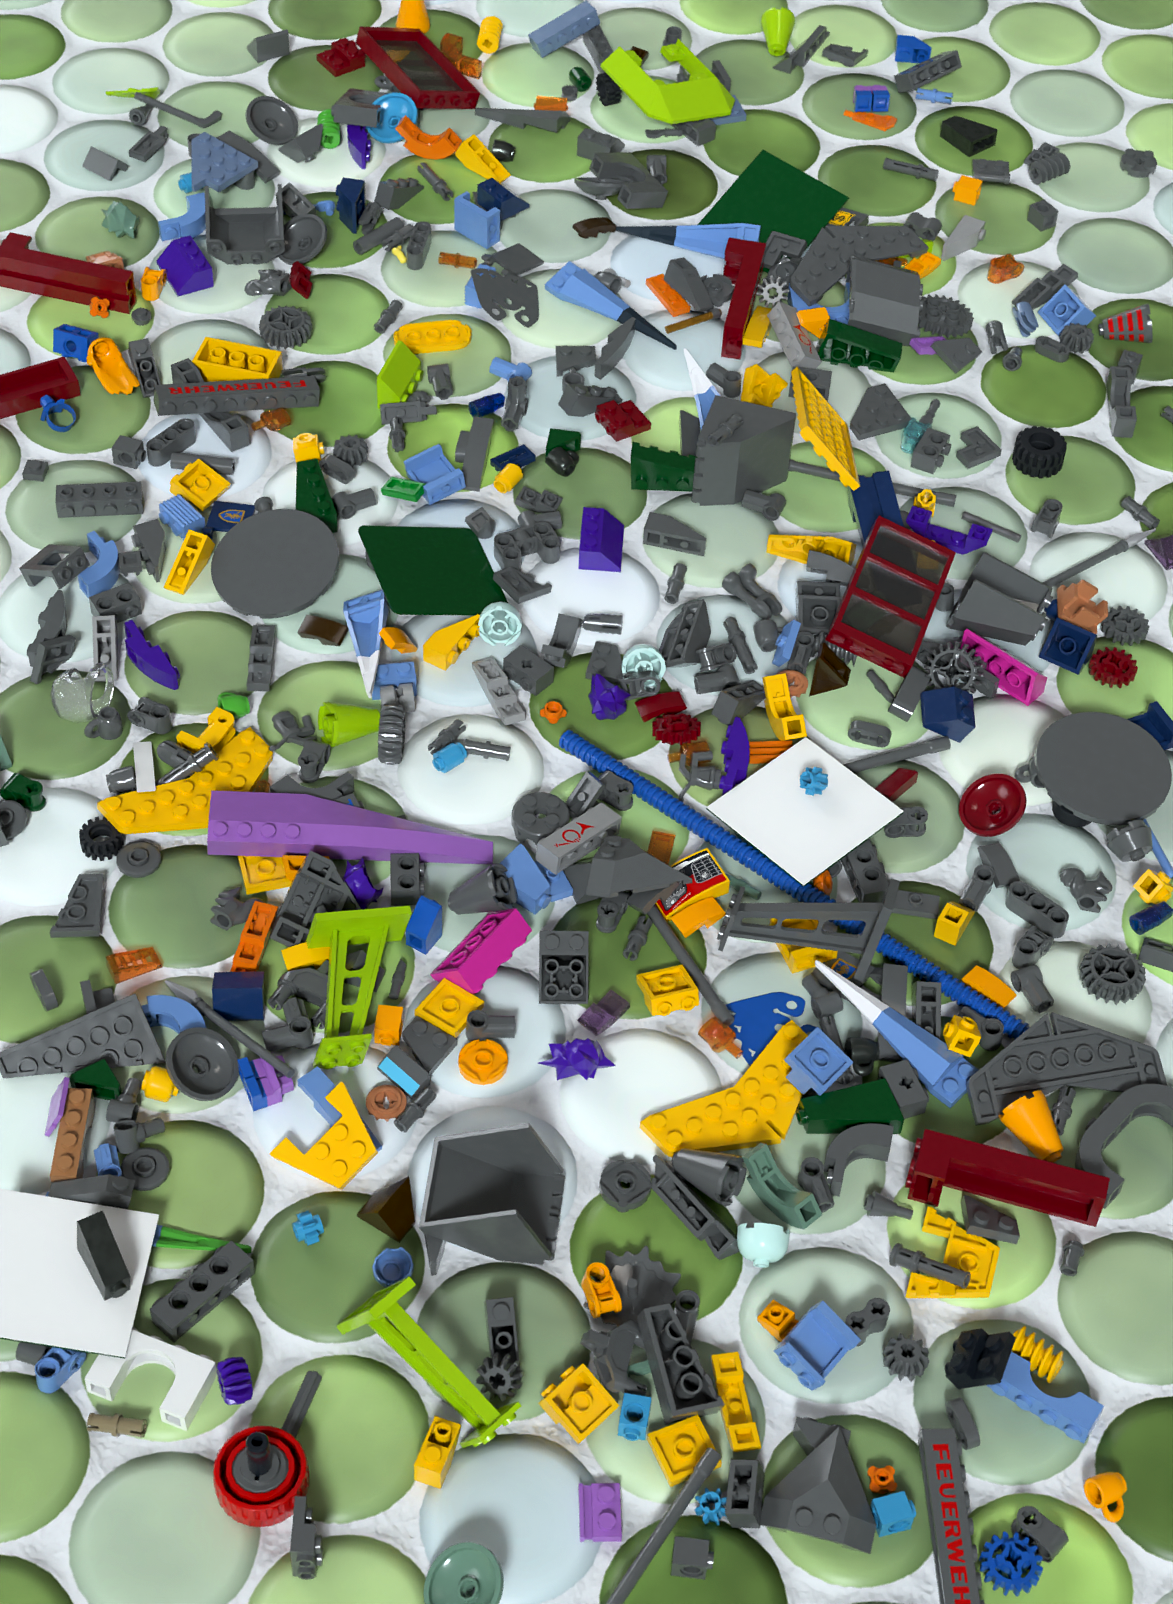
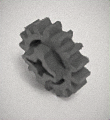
(1125, 625)

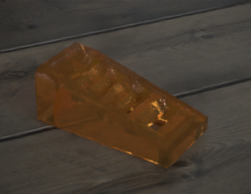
(127, 972)

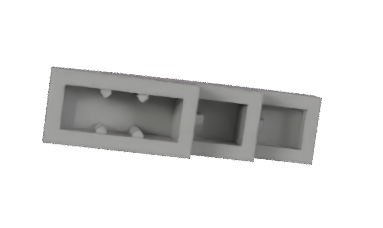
(499, 693)

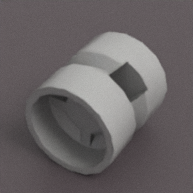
(401, 695)

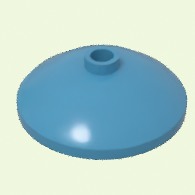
(393, 108)

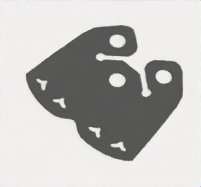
(503, 287)

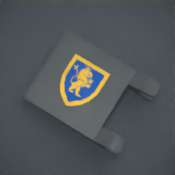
(846, 967)

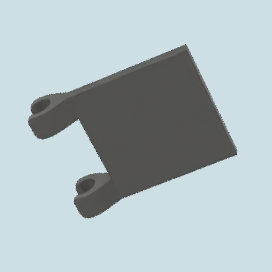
(514, 260)

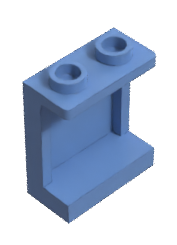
(475, 222)
(436, 472)
(816, 1345)

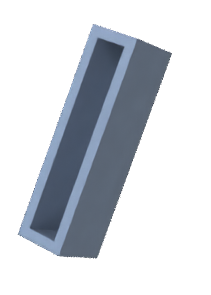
(564, 29)

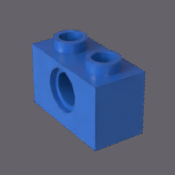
(73, 341)

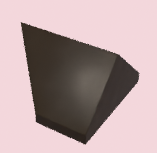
(829, 672)
(391, 1210)

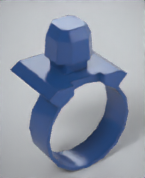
(50, 407)

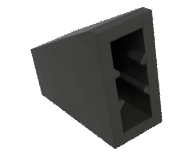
(968, 135)
(102, 1256)

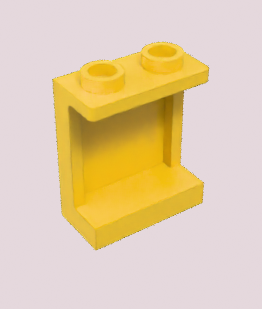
(800, 957)

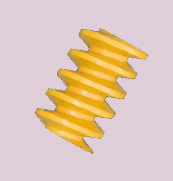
(489, 34)
(1037, 1354)

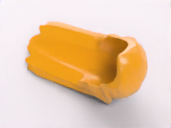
(111, 366)

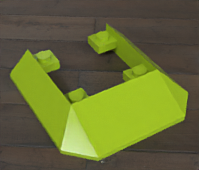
(675, 102)

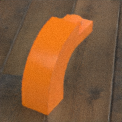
(427, 145)

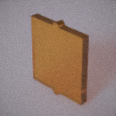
(551, 103)

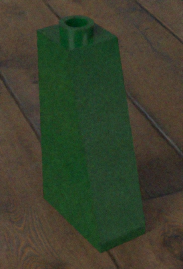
(850, 1107)

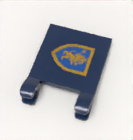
(225, 516)

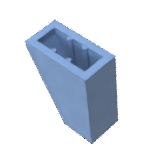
(530, 883)

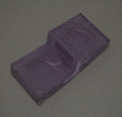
(604, 1014)

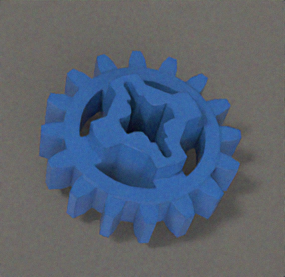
(1003, 1571)

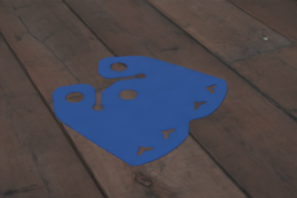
(759, 1021)

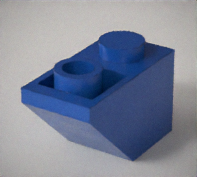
(911, 49)
(424, 925)

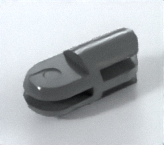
(302, 371)
(172, 753)

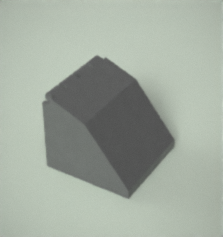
(749, 460)
(495, 1194)

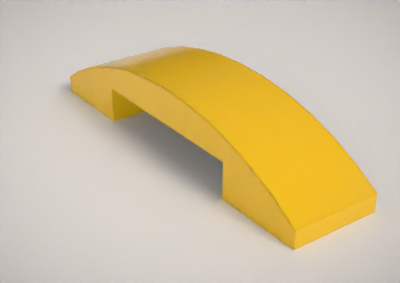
(736, 1413)

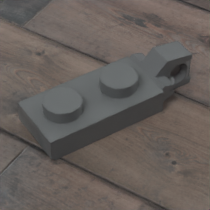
(149, 144)
(408, 411)

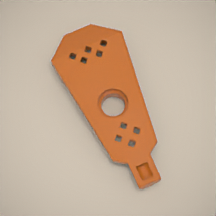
(873, 120)

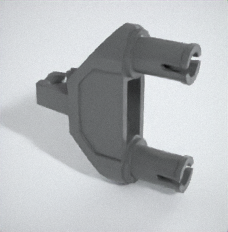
(306, 985)
(613, 1355)

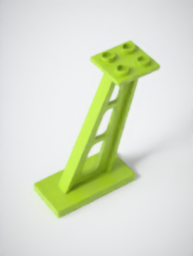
(338, 931)
(429, 1361)

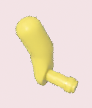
(400, 255)

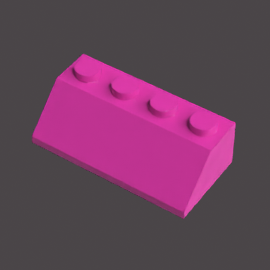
(1014, 675)
(484, 950)

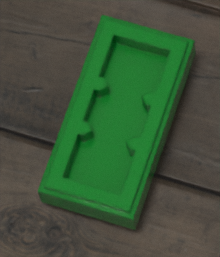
(403, 489)

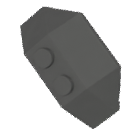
(686, 634)

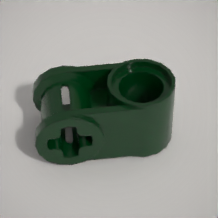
(24, 791)

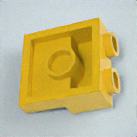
(199, 484)
(668, 990)
(578, 1402)

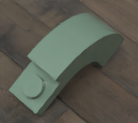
(782, 1198)

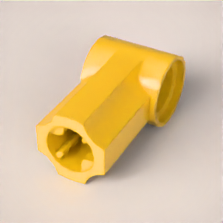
(925, 500)

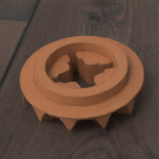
(800, 682)
(376, 1098)

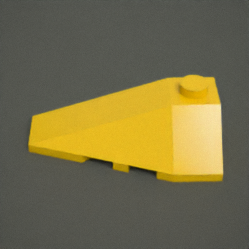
(797, 547)

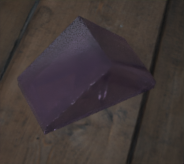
(1162, 549)

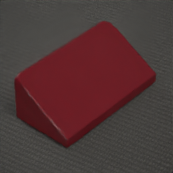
(897, 783)

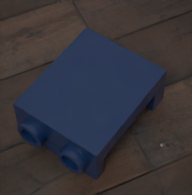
(1157, 724)

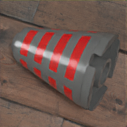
(1129, 325)

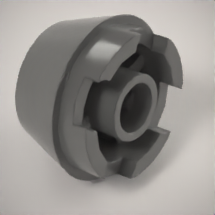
(1131, 841)

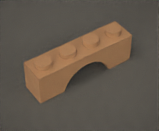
(71, 1136)

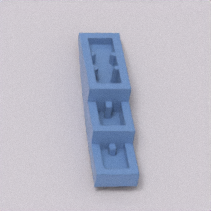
(317, 1087)

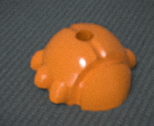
(824, 882)

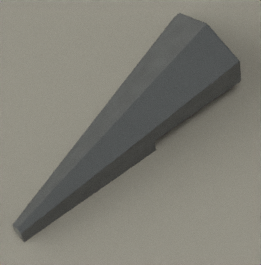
(520, 118)

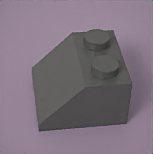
(595, 142)

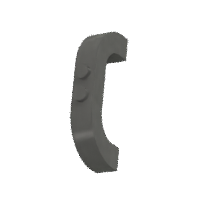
(1138, 1101)

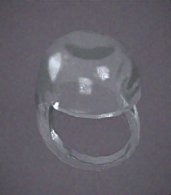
(73, 694)

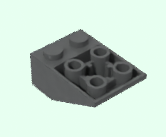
(563, 967)

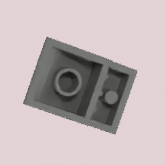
(835, 569)
(816, 605)

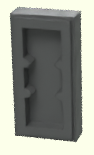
(916, 904)

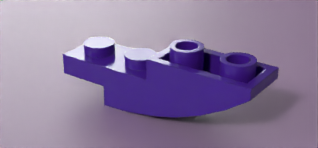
(359, 144)
(149, 659)
(736, 756)

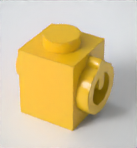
(307, 447)

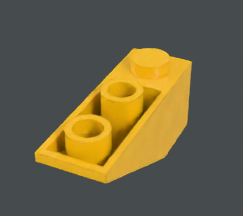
(448, 643)

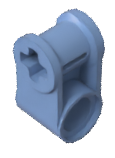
(61, 1364)

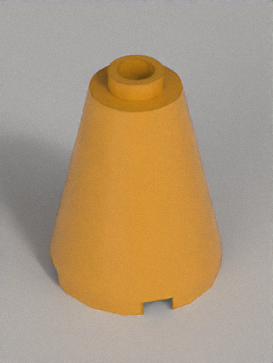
(413, 15)
(1034, 1126)

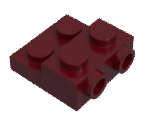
(342, 57)
(621, 419)

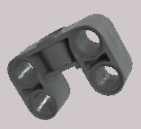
(526, 540)

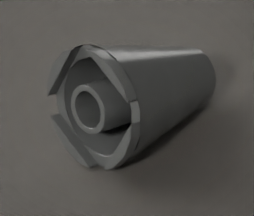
(484, 892)
(711, 1172)

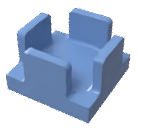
(816, 1063)

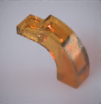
(452, 48)

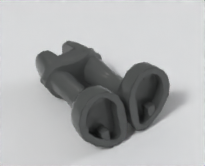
(764, 604)

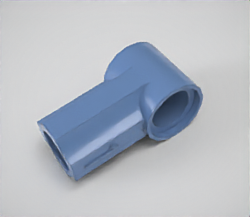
(509, 370)
(107, 1160)

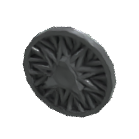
(13, 816)
(138, 859)
(147, 1167)

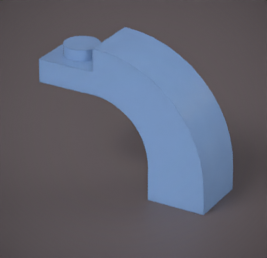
(191, 223)
(105, 571)
(172, 1013)

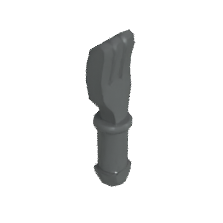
(660, 132)
(930, 413)

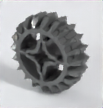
(285, 327)
(955, 661)
(391, 733)
(1112, 979)

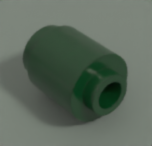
(580, 79)

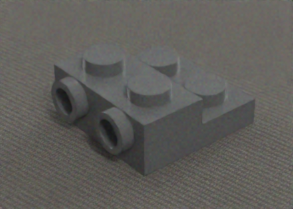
(305, 1545)

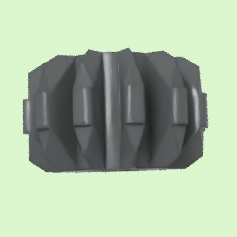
(1077, 337)
(351, 450)
(916, 1358)
(510, 1378)

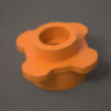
(95, 302)
(553, 712)
(879, 1486)

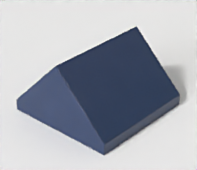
(1068, 646)
(239, 995)

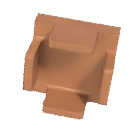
(1078, 609)

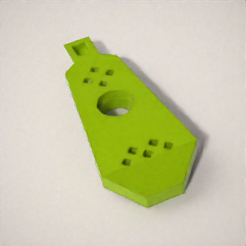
(150, 92)

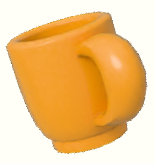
(1104, 1490)

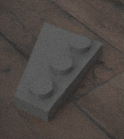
(82, 910)

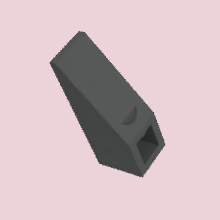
(395, 193)
(686, 281)
(144, 366)
(582, 400)
(152, 546)
(502, 1329)

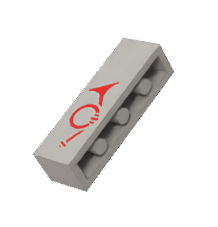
(793, 337)
(577, 838)

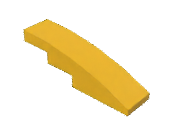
(758, 328)

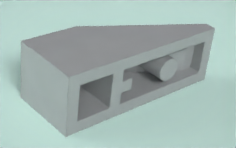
(964, 237)
(105, 644)

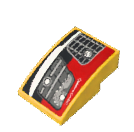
(707, 881)

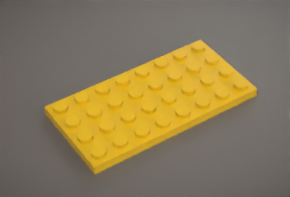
(824, 429)

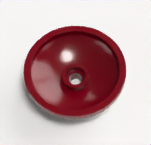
(987, 797)

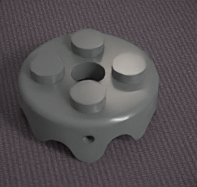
(530, 827)

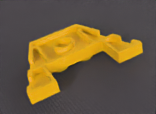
(340, 1151)
(962, 1252)

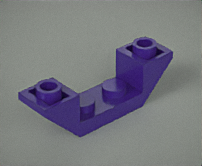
(920, 519)

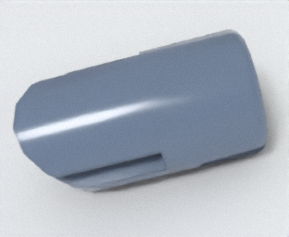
(1025, 318)

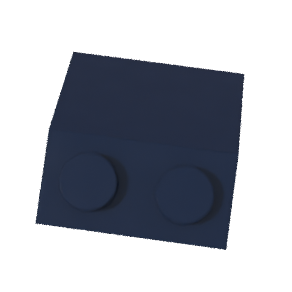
(495, 194)
(351, 202)
(948, 712)

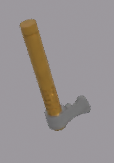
(712, 314)

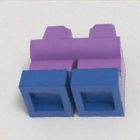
(871, 95)
(262, 1083)

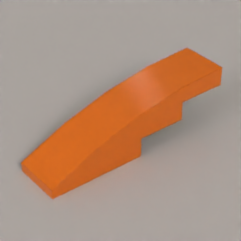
(254, 938)

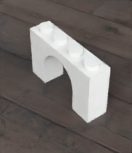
(192, 1376)

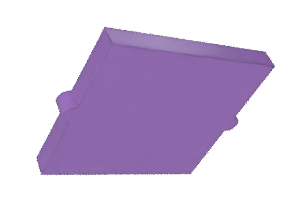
(57, 1106)

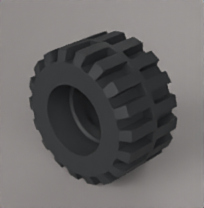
(1039, 452)

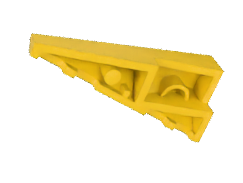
(761, 387)

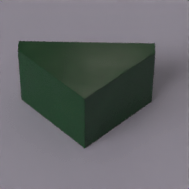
(563, 438)
(99, 1079)

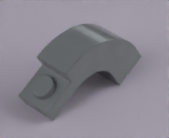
(563, 641)
(338, 788)
(856, 1143)

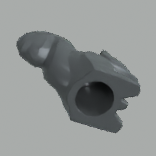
(269, 283)
(1086, 891)
(231, 909)

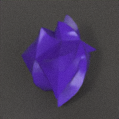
(606, 699)
(360, 884)
(577, 1058)

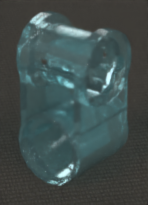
(912, 435)

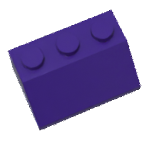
(186, 266)
(600, 541)

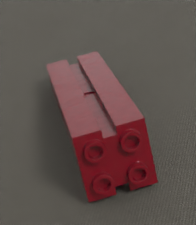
(745, 270)
(63, 276)
(24, 387)
(1003, 1177)

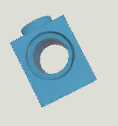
(638, 1407)
(892, 1513)

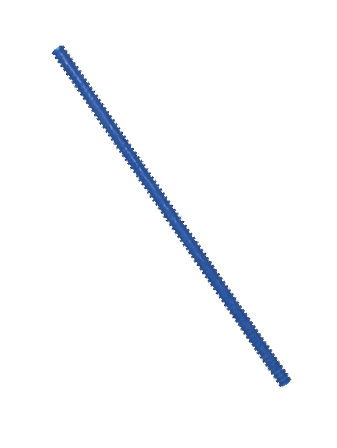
(763, 866)

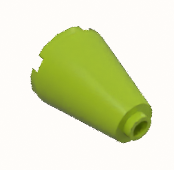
(777, 29)
(346, 722)

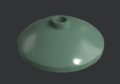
(460, 1571)

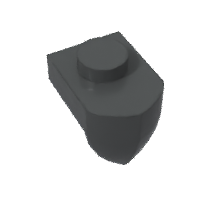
(481, 524)

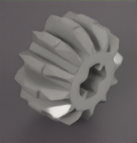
(768, 285)

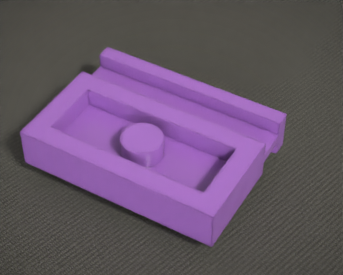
(600, 1512)

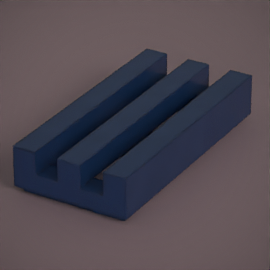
(512, 457)

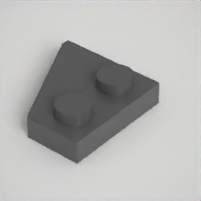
(574, 357)
(606, 662)

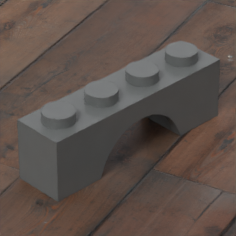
(1122, 415)

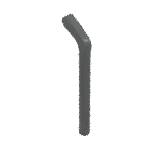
(201, 122)

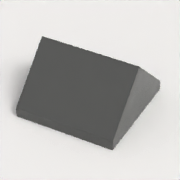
(270, 46)

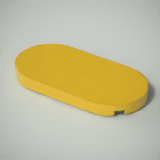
(434, 336)

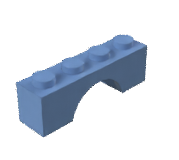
(1072, 1414)

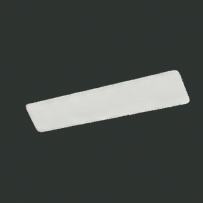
(144, 766)

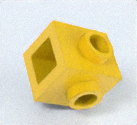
(1154, 887)
(962, 1035)

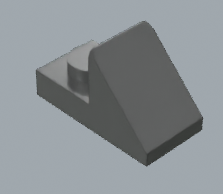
(585, 795)

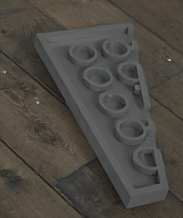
(110, 1033)

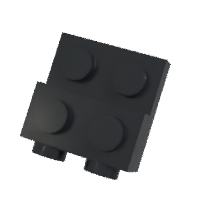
(979, 1358)

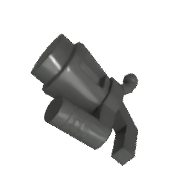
(288, 727)
(703, 777)

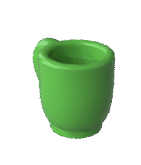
(234, 704)

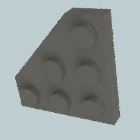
(878, 413)

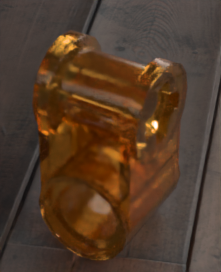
(1004, 268)

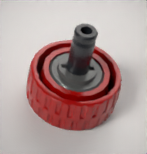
(260, 1475)

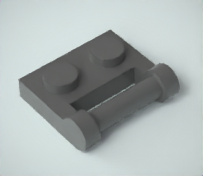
(991, 170)

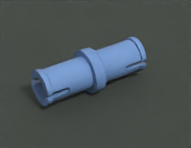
(934, 95)

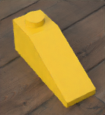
(480, 160)
(189, 562)

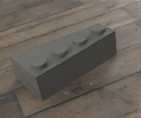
(675, 1367)

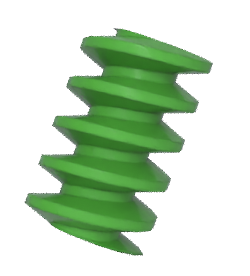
(331, 130)

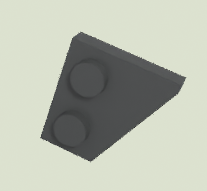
(844, 54)
(956, 352)
(520, 585)
(51, 655)
(428, 1043)
(988, 1222)

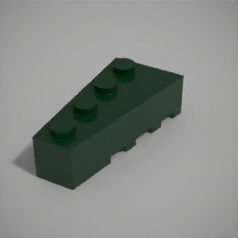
(858, 348)
(660, 469)
(313, 494)

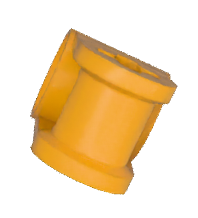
(152, 283)
(602, 1295)

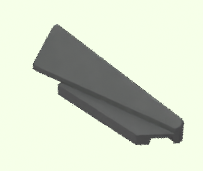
(803, 52)
(693, 1210)

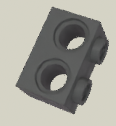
(294, 202)
(931, 451)
(118, 601)
(405, 878)

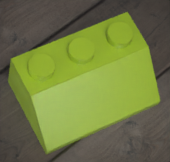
(398, 376)

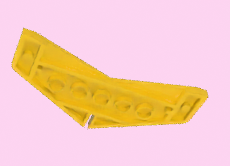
(187, 801)
(742, 1116)

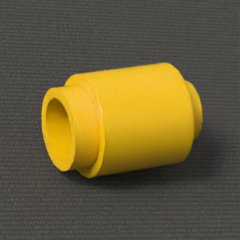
(508, 478)

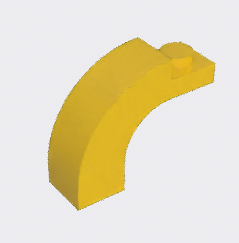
(779, 709)

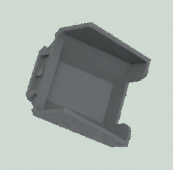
(245, 233)
(884, 299)
(1001, 603)

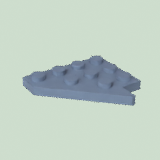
(217, 163)

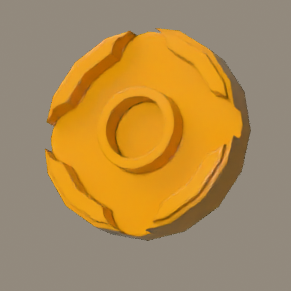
(483, 1062)

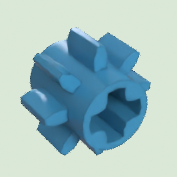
(813, 781)
(308, 1228)
(704, 1508)

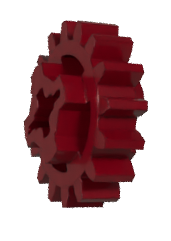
(1113, 667)
(676, 729)

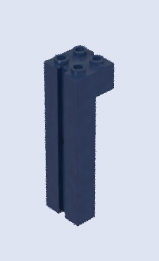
(873, 499)

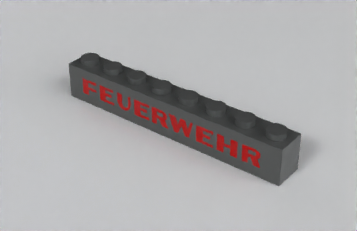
(236, 395)
(948, 1517)

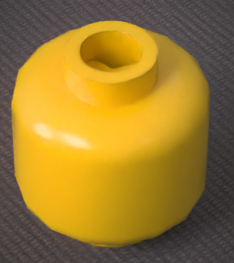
(158, 1085)

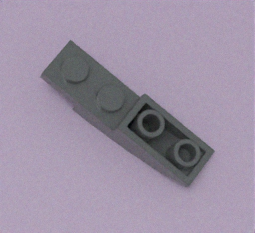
(52, 624)
(989, 682)

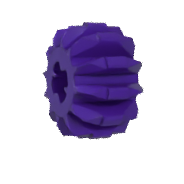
(234, 1380)

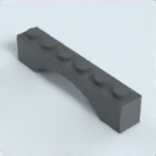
(228, 427)

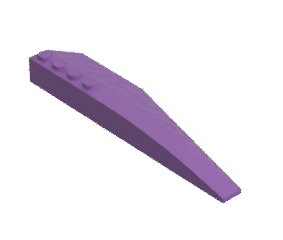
(303, 823)

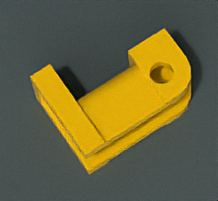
(219, 724)

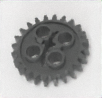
(945, 316)

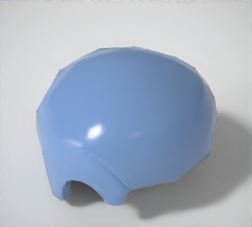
(392, 1266)

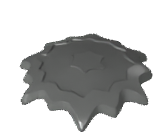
(639, 1284)

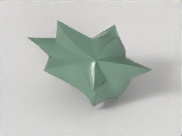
(120, 220)

